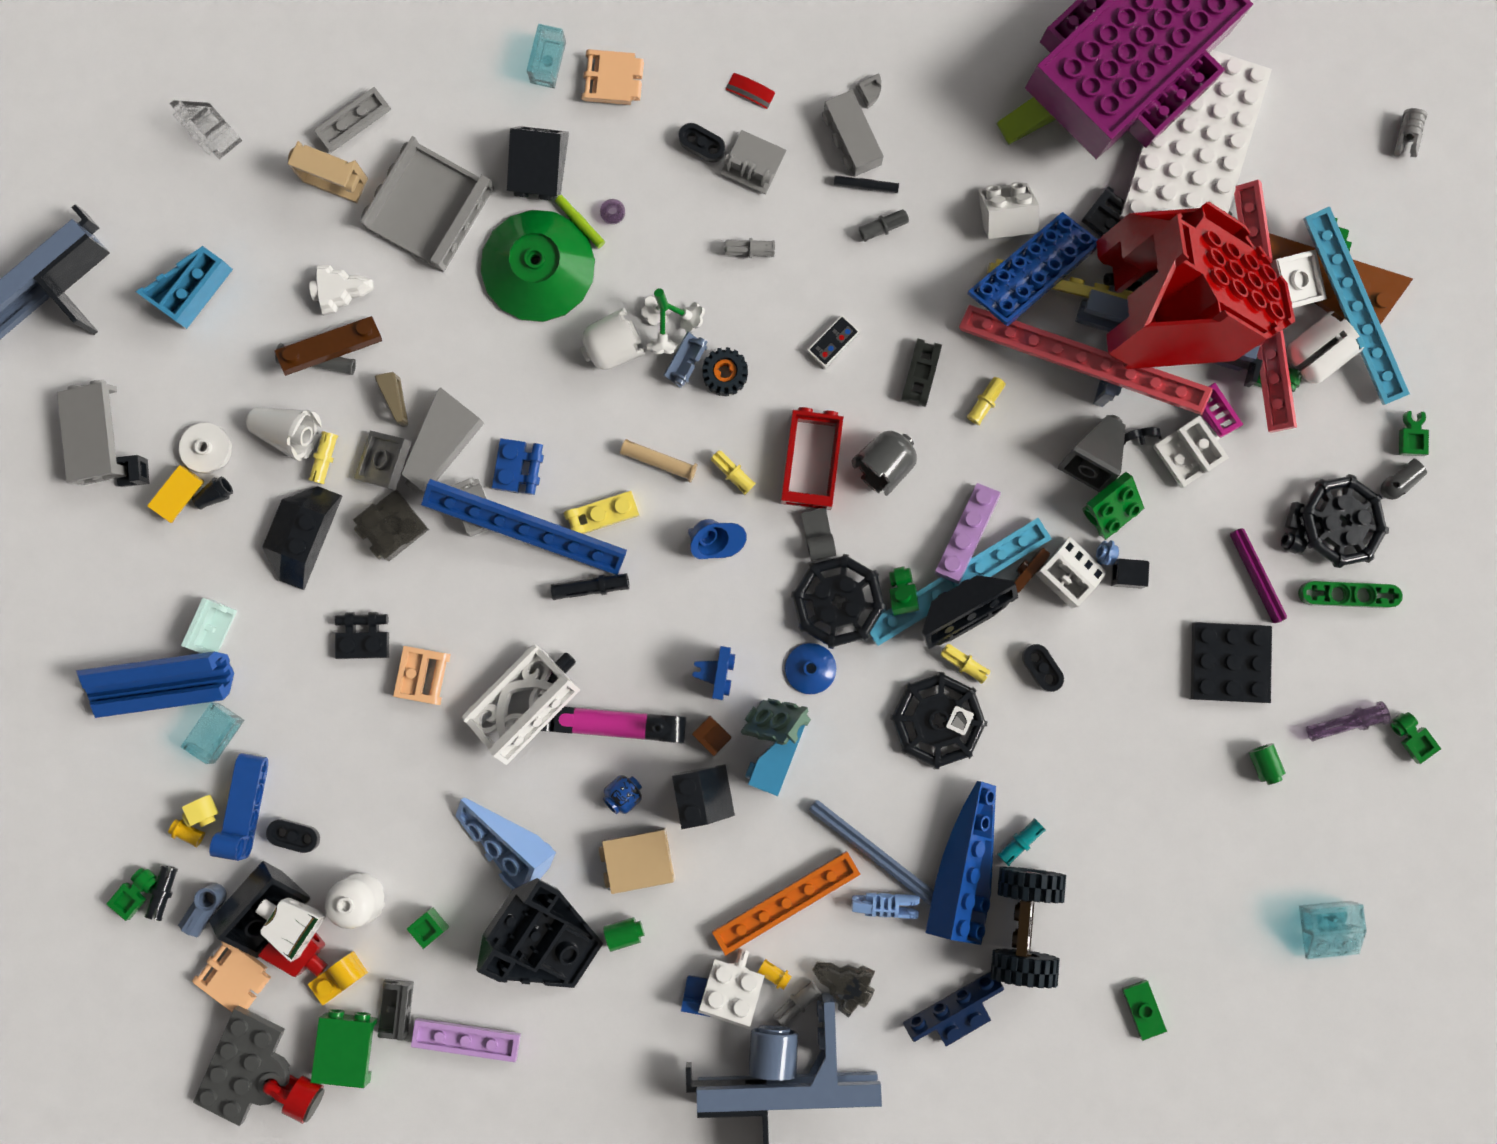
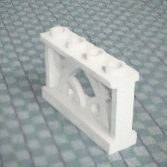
(497, 699)

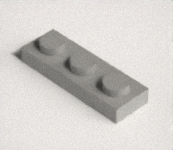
(352, 119)

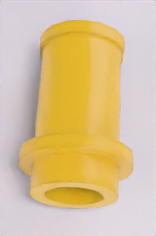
(188, 834)
(774, 974)

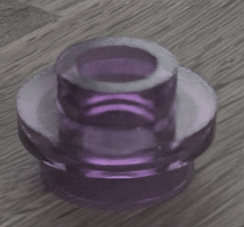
(612, 218)

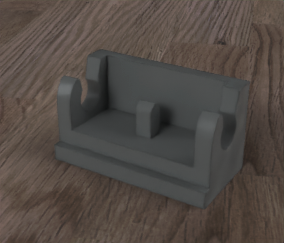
(395, 1009)

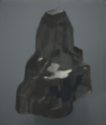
(847, 984)

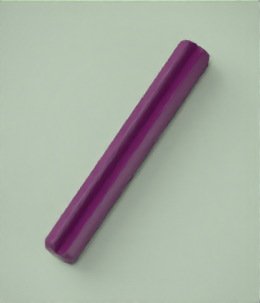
(1258, 575)

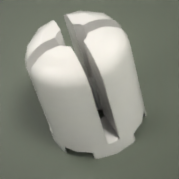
(1331, 359)

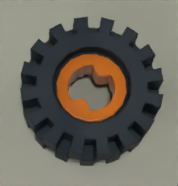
(737, 367)

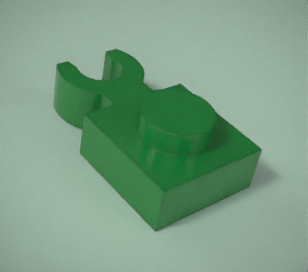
(1414, 439)

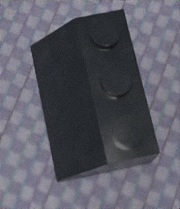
(237, 918)

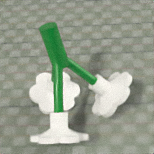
(658, 310)

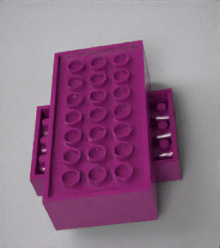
(1130, 65)

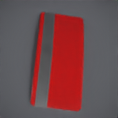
(751, 90)

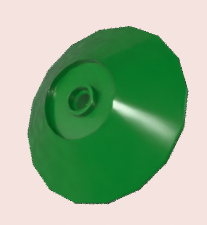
(544, 288)

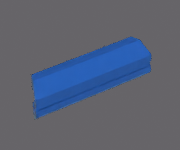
(157, 683)

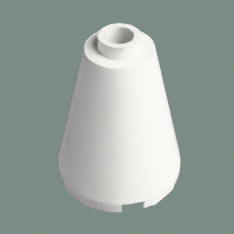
(286, 430)

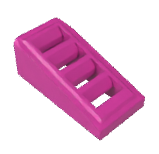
(1224, 406)

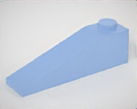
(515, 850)

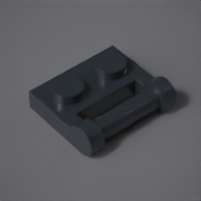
(1102, 217)

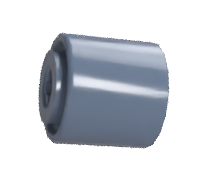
(773, 1053)

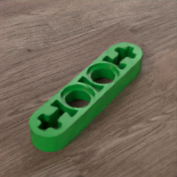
(1350, 594)

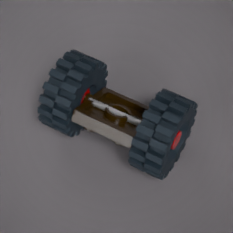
(1020, 964)

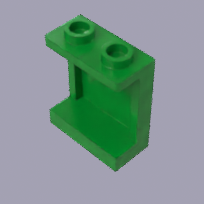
(343, 1049)

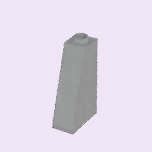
(440, 440)

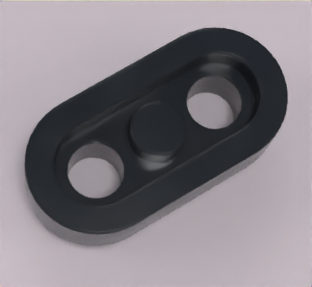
(702, 143)
(1042, 667)
(294, 835)

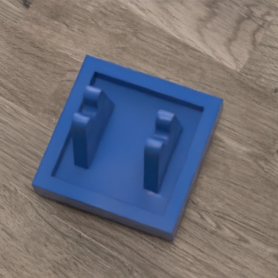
(716, 672)

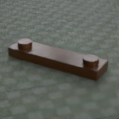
(328, 345)

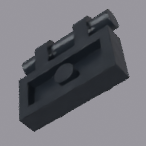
(362, 644)

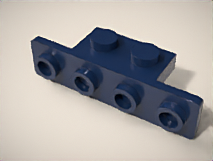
(956, 1013)

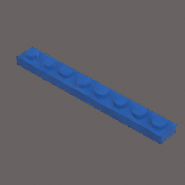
(523, 527)

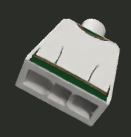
(289, 925)

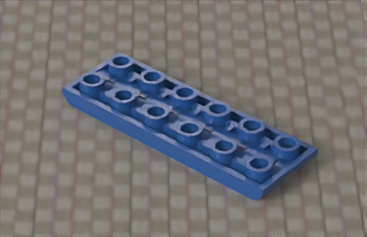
(1034, 269)

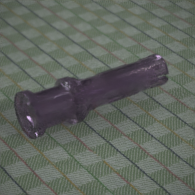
(1359, 716)

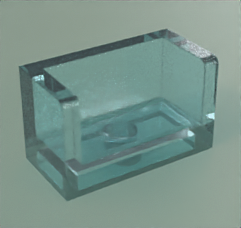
(546, 56)
(212, 733)

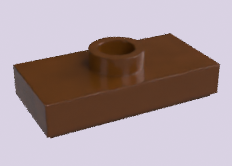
(1028, 569)

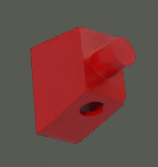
(307, 959)

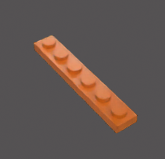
(786, 903)

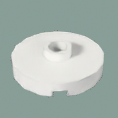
(217, 452)

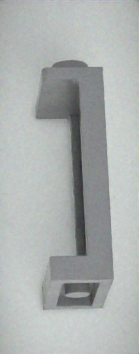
(88, 433)

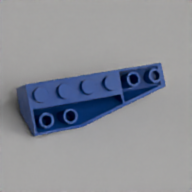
(965, 871)

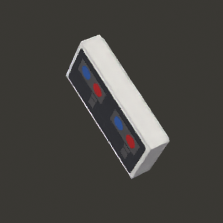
(833, 341)

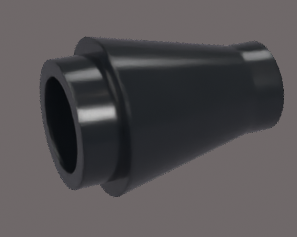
(214, 492)

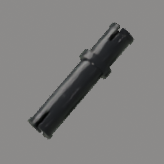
(590, 586)

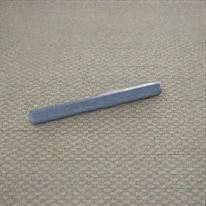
(872, 851)

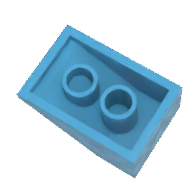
(772, 766)

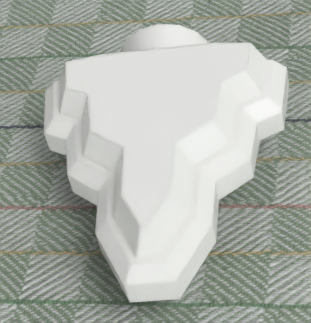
(337, 288)

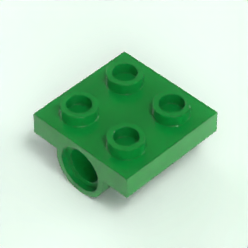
(1114, 506)

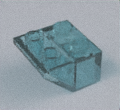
(1332, 929)

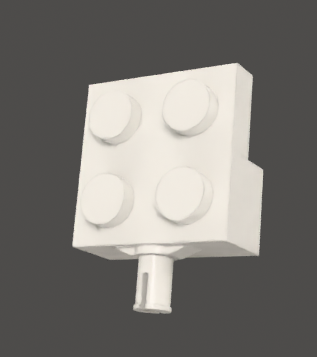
(1191, 451)
(732, 992)

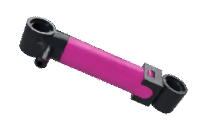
(618, 724)

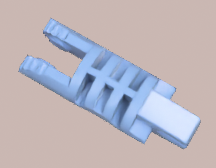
(886, 905)

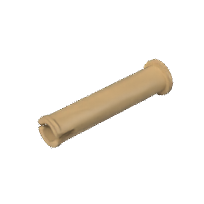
(658, 460)

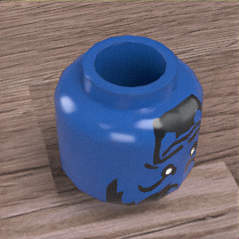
(622, 794)

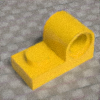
(337, 978)

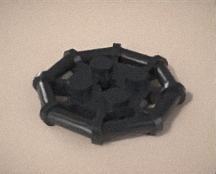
(1357, 519)
(851, 608)
(925, 713)

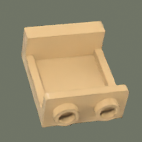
(637, 861)

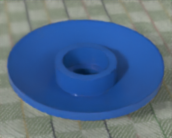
(810, 682)

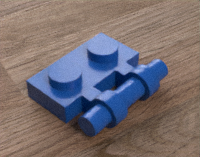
(510, 465)

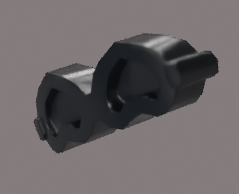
(1141, 433)

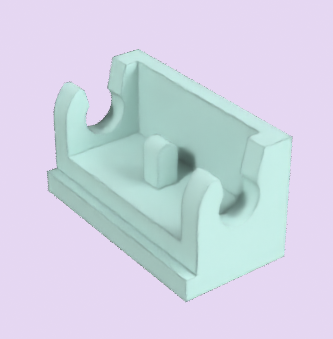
(209, 627)

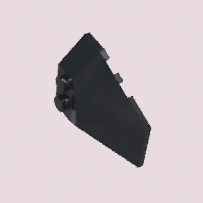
(537, 939)

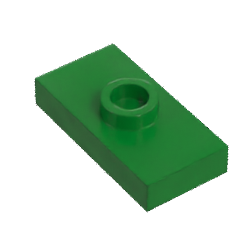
(1144, 1010)

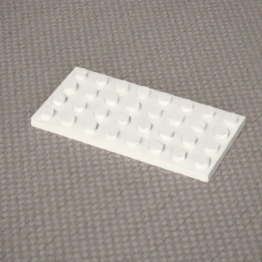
(1204, 147)

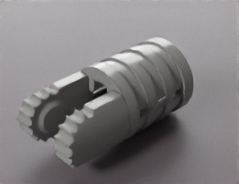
(1411, 130)

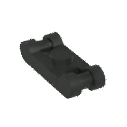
(921, 372)

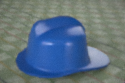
(716, 539)

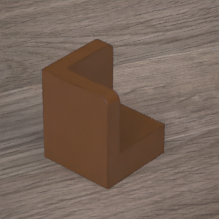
(712, 735)

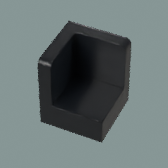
(136, 470)
(1130, 573)

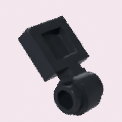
(1295, 541)

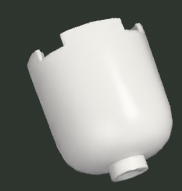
(611, 341)
(354, 901)

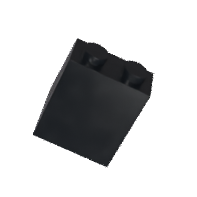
(536, 161)
(703, 796)

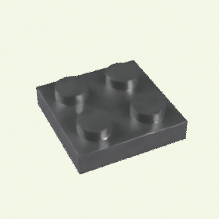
(382, 460)

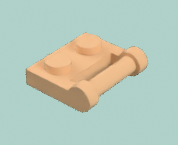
(413, 673)

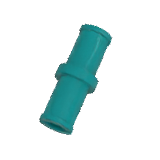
(1021, 842)

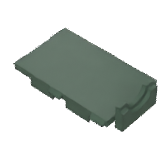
(776, 721)

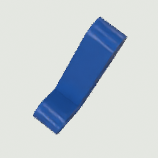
(242, 809)

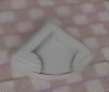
(870, 89)

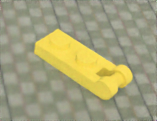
(603, 513)

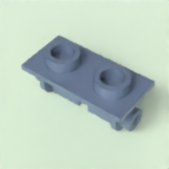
(684, 359)

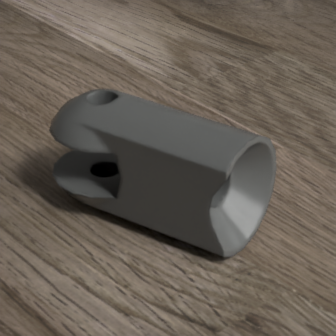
(1404, 480)

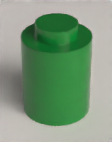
(1267, 763)
(623, 934)

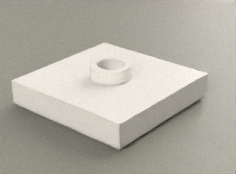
(1303, 277)

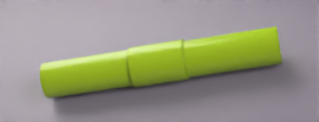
(579, 221)

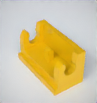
(175, 493)

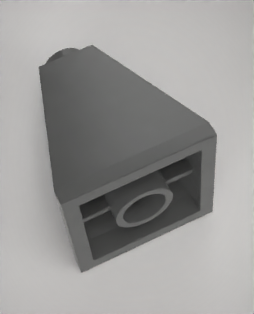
(1098, 455)

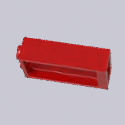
(828, 418)

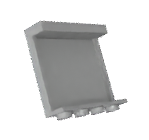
(426, 204)

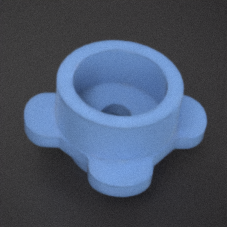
(1107, 553)

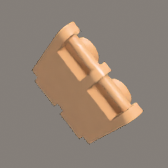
(613, 77)
(233, 977)

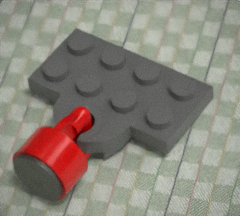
(250, 1073)

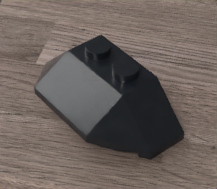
(299, 534)
(966, 608)

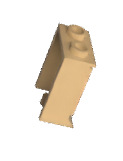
(327, 172)

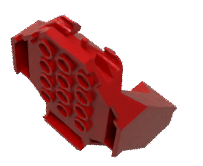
(1210, 292)

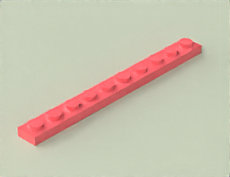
(1087, 360)
(1274, 368)

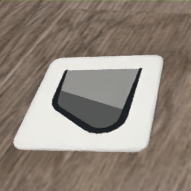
(960, 720)

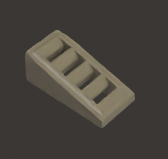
(392, 391)

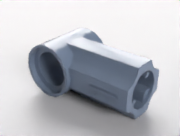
(202, 910)

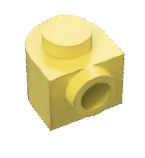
(200, 812)

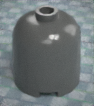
(886, 461)

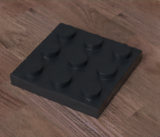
(1231, 662)

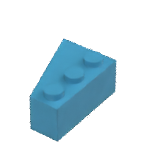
(187, 286)

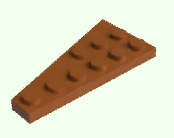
(1381, 285)

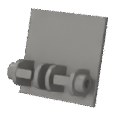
(753, 162)

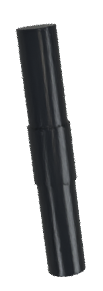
(866, 184)

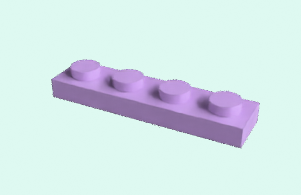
(967, 533)
(465, 1040)

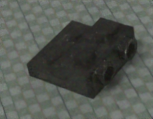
(390, 526)

